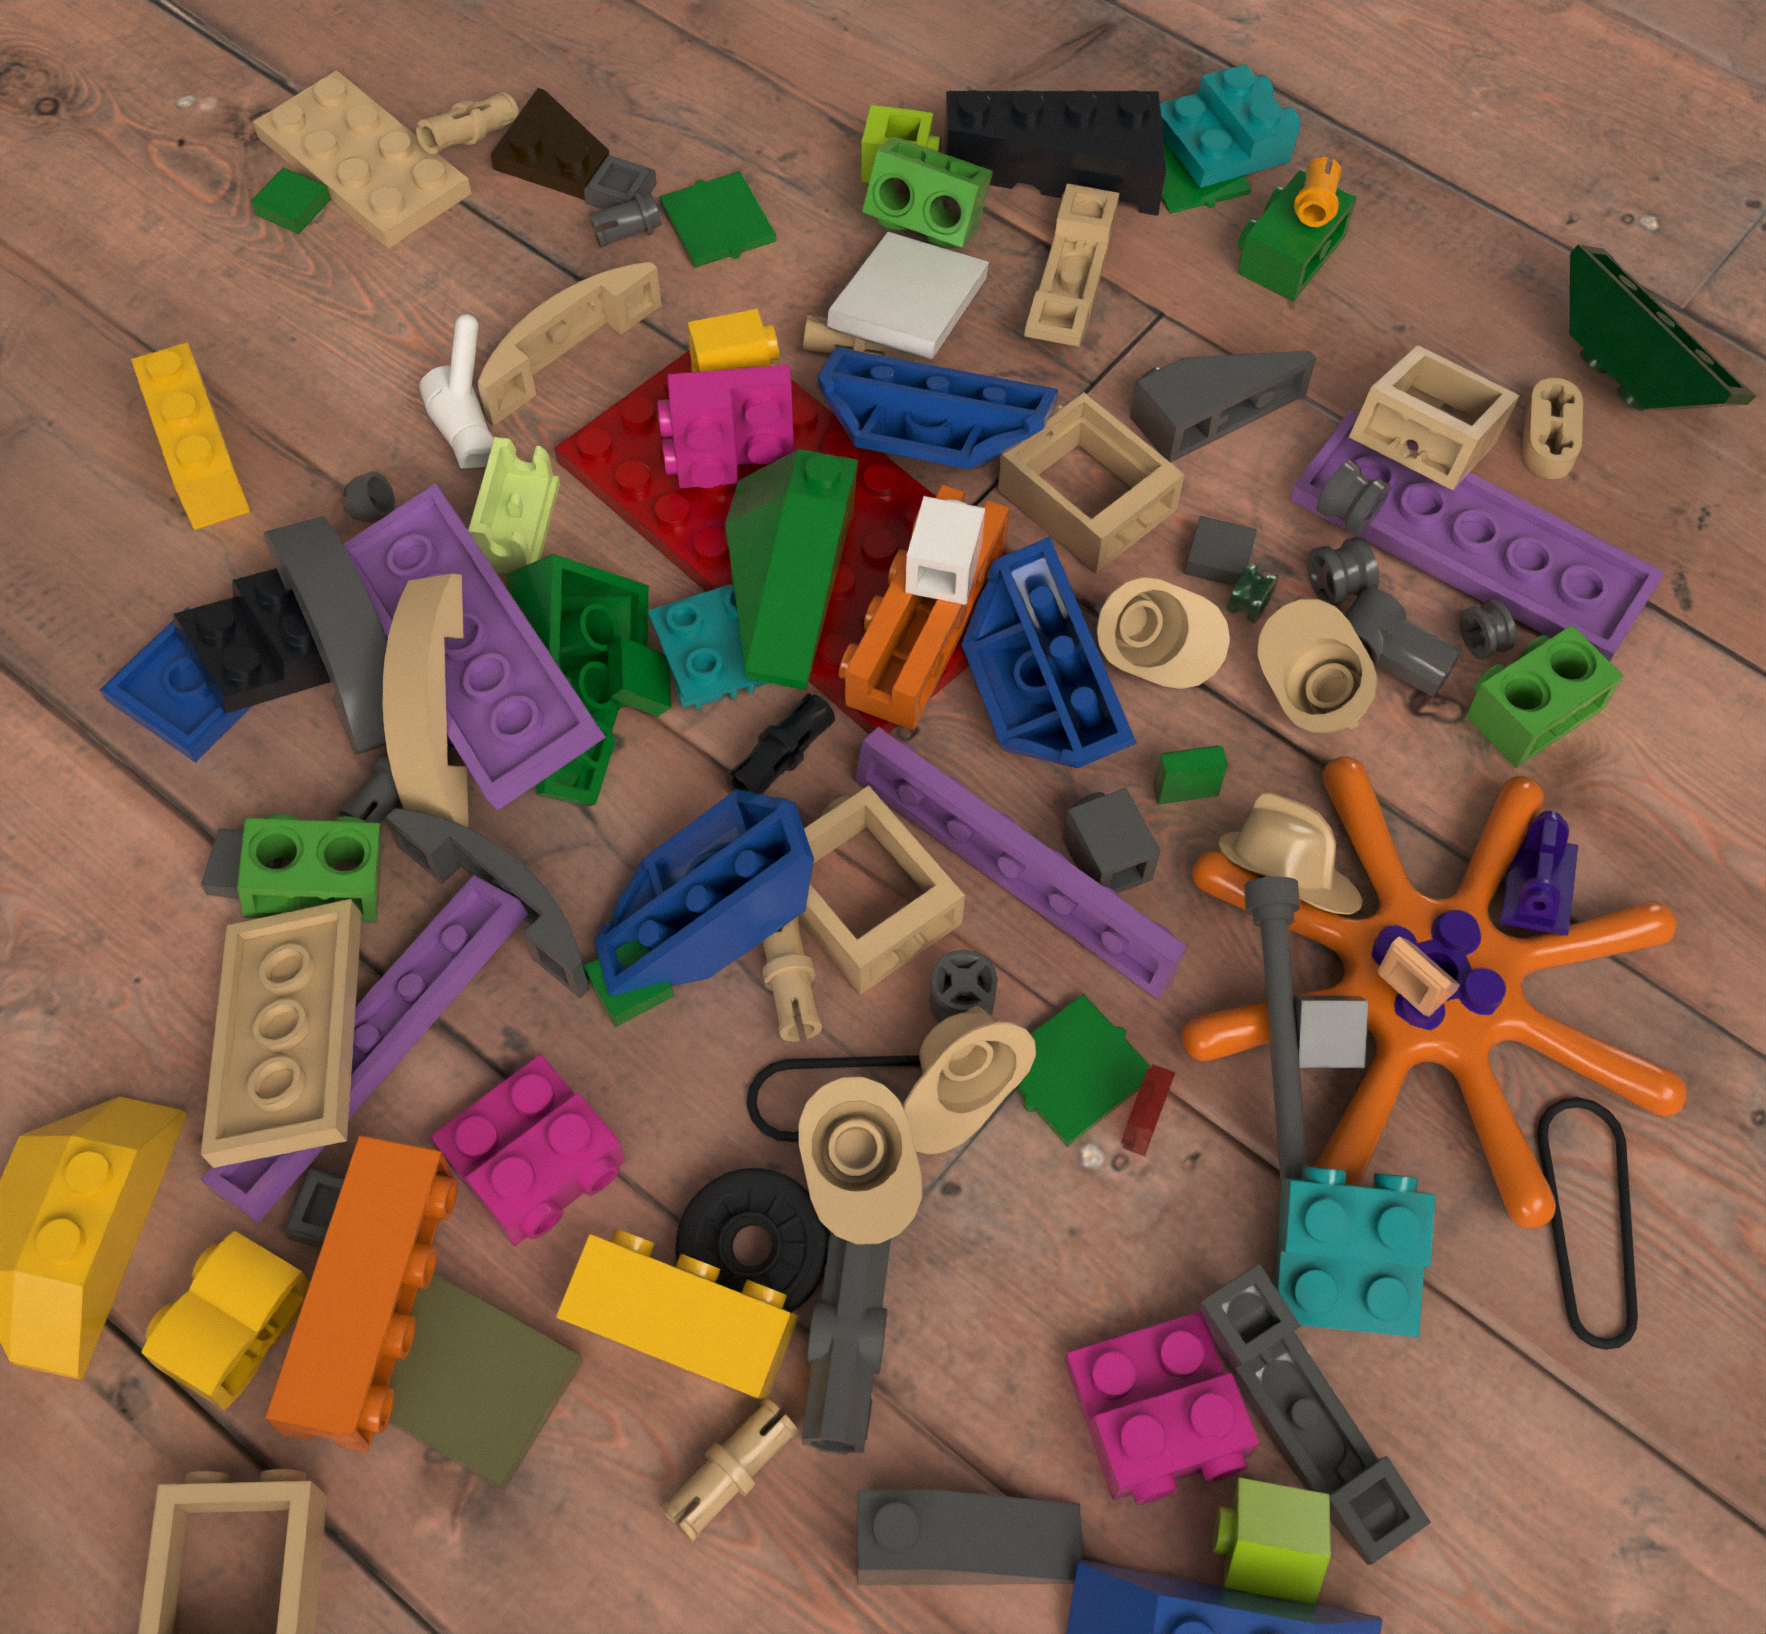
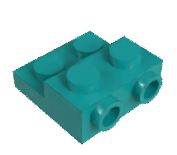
(1229, 127)
(1354, 1251)

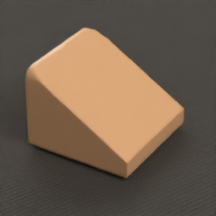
(1416, 976)

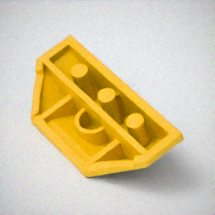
(71, 1224)

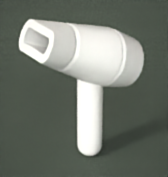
(454, 403)

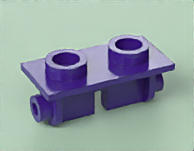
(1542, 878)

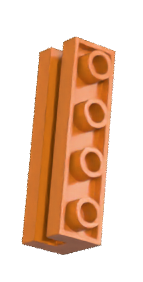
(913, 634)
(364, 1295)

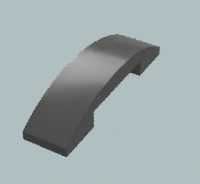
(340, 622)
(446, 846)
(1306, 1417)

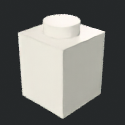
(944, 550)

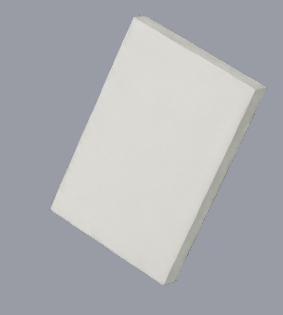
(908, 295)

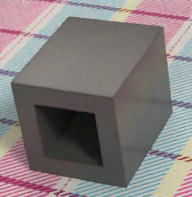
(1111, 840)

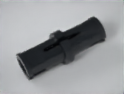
(782, 745)

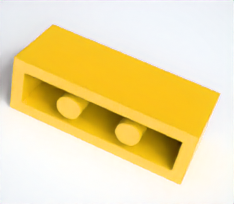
(190, 436)
(679, 1313)

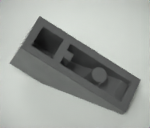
(1215, 395)
(965, 1539)

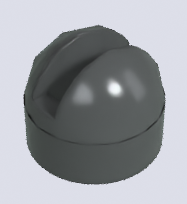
(368, 497)

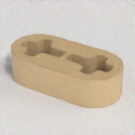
(1564, 430)

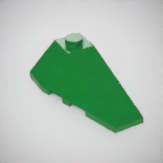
(785, 557)
(577, 617)

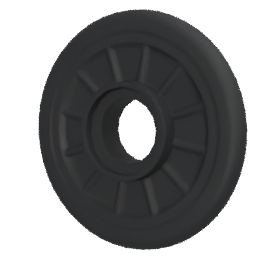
(762, 1200)

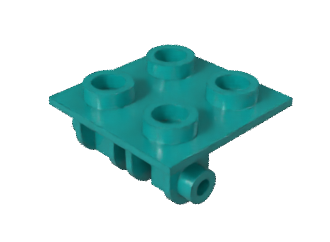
(702, 646)

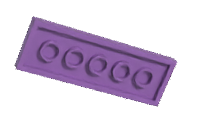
(1493, 546)
(504, 691)

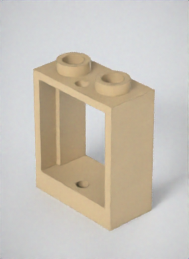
(1411, 406)
(1099, 540)
(906, 932)
(215, 1493)

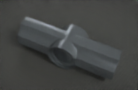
(846, 1346)

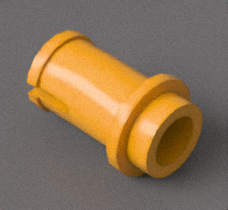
(1318, 201)

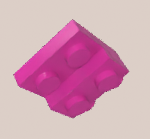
(725, 422)
(530, 1150)
(1161, 1409)

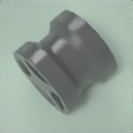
(1353, 497)
(1343, 570)
(962, 974)

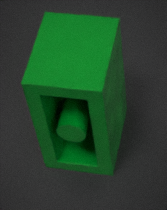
(1283, 250)

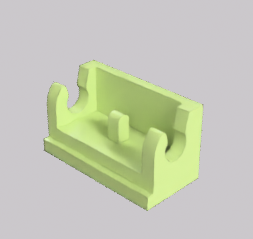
(514, 507)

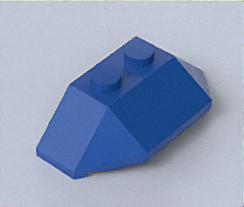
(931, 409)
(1041, 664)
(710, 893)
(1141, 1602)

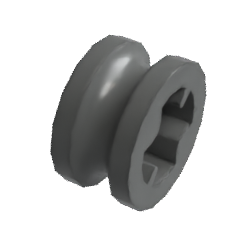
(1488, 629)

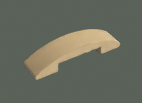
(1073, 266)
(612, 297)
(416, 698)

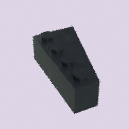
(1062, 139)

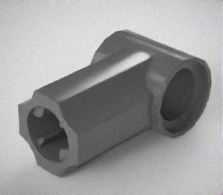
(1400, 644)

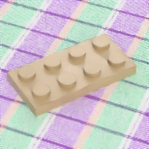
(363, 158)
(283, 1035)

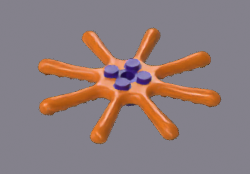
(1477, 1016)

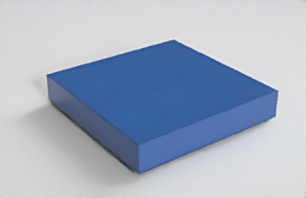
(170, 697)

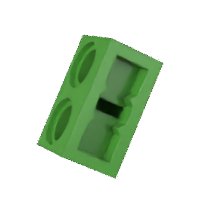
(928, 178)
(1553, 683)
(309, 878)

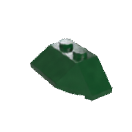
(1641, 341)

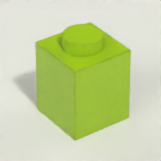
(1274, 1540)

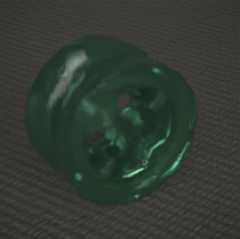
(1252, 592)

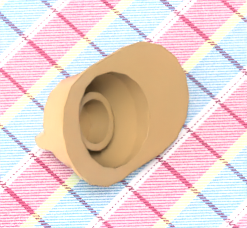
(1162, 633)
(1317, 666)
(1295, 843)
(966, 1074)
(860, 1160)

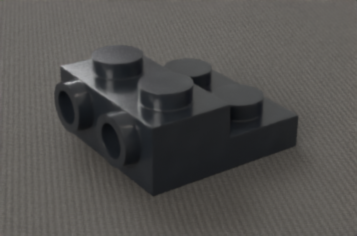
(252, 643)

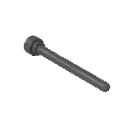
(1273, 908)

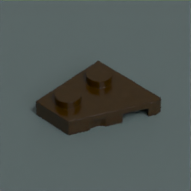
(549, 147)

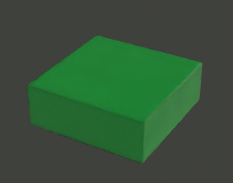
(290, 200)
(639, 676)
(1190, 774)
(632, 1003)

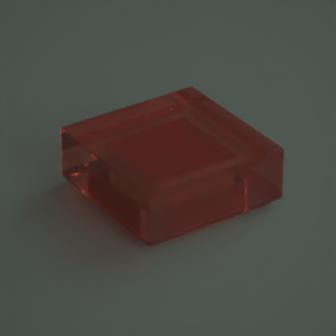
(1147, 1109)

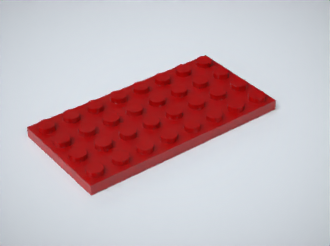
(624, 466)

